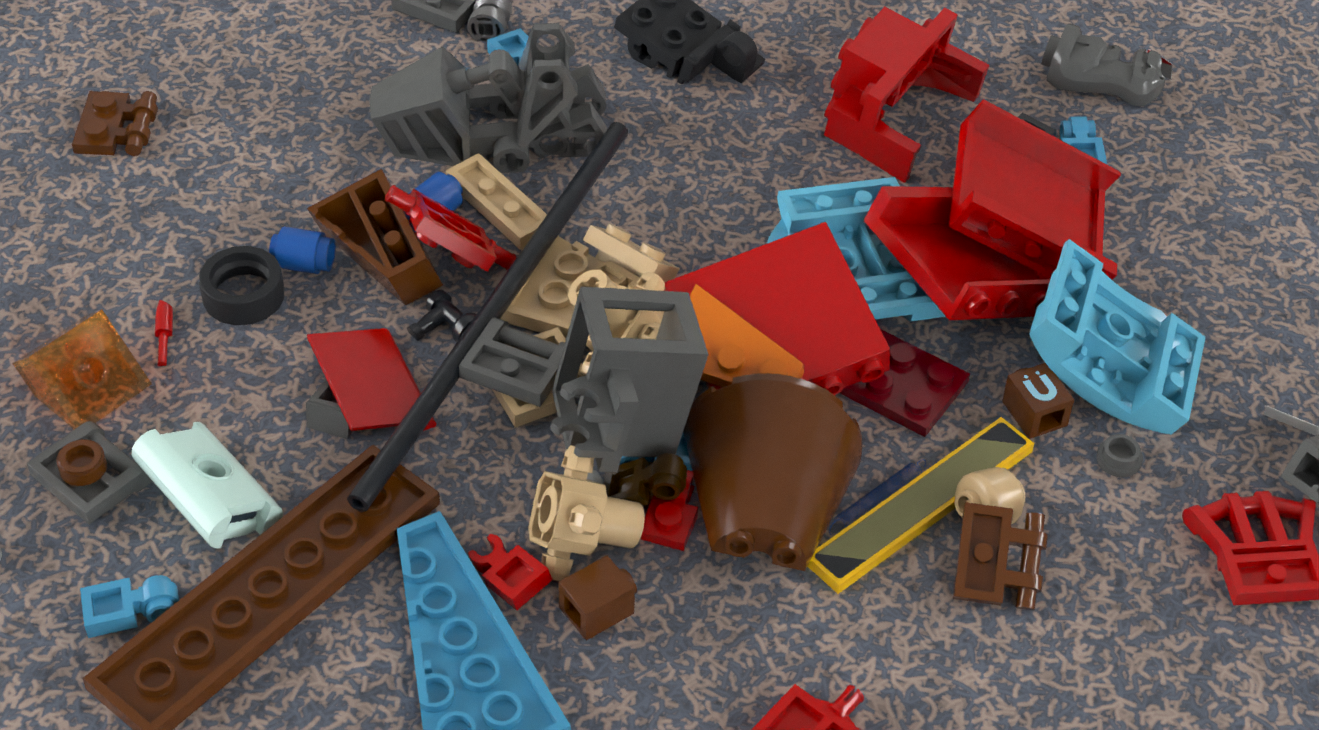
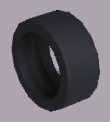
(241, 308)

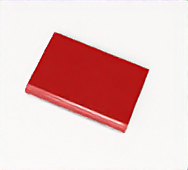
(367, 377)

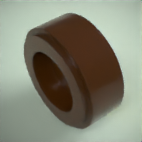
(81, 462)

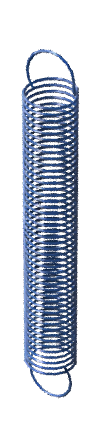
(868, 494)

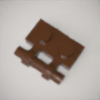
(103, 123)
(984, 556)

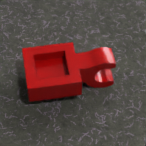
(671, 521)

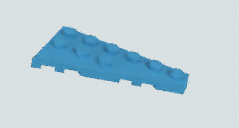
(462, 646)

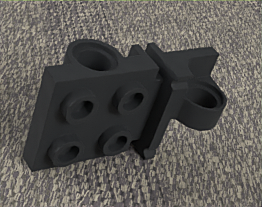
(686, 40)

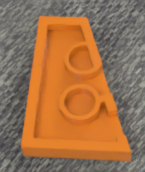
(736, 345)

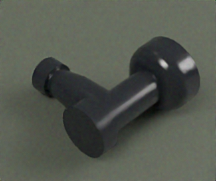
(441, 310)

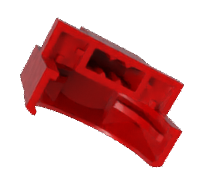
(880, 68)

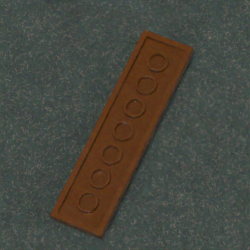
(255, 598)

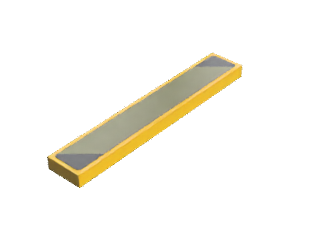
(914, 506)

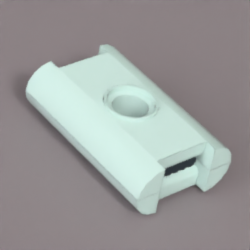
(206, 483)

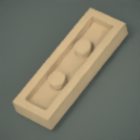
(498, 199)

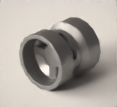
(489, 19)

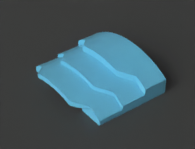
(880, 276)
(1116, 346)

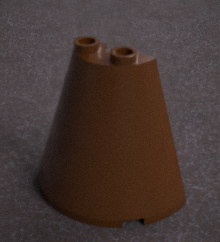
(771, 465)

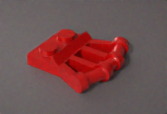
(1267, 569)

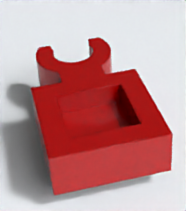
(511, 575)

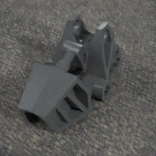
(428, 106)

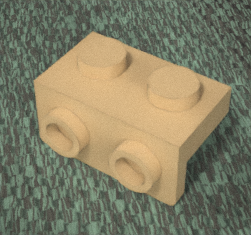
(616, 246)

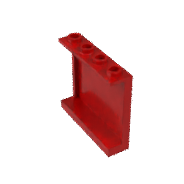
(1027, 191)
(952, 269)
(804, 302)

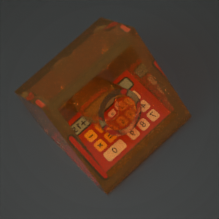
(83, 371)

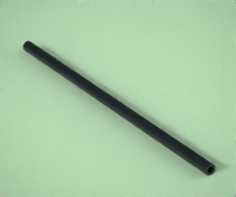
(495, 306)

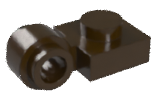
(636, 479)

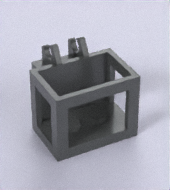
(634, 388)

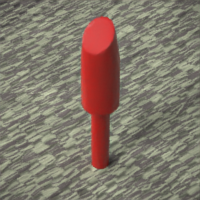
(163, 329)

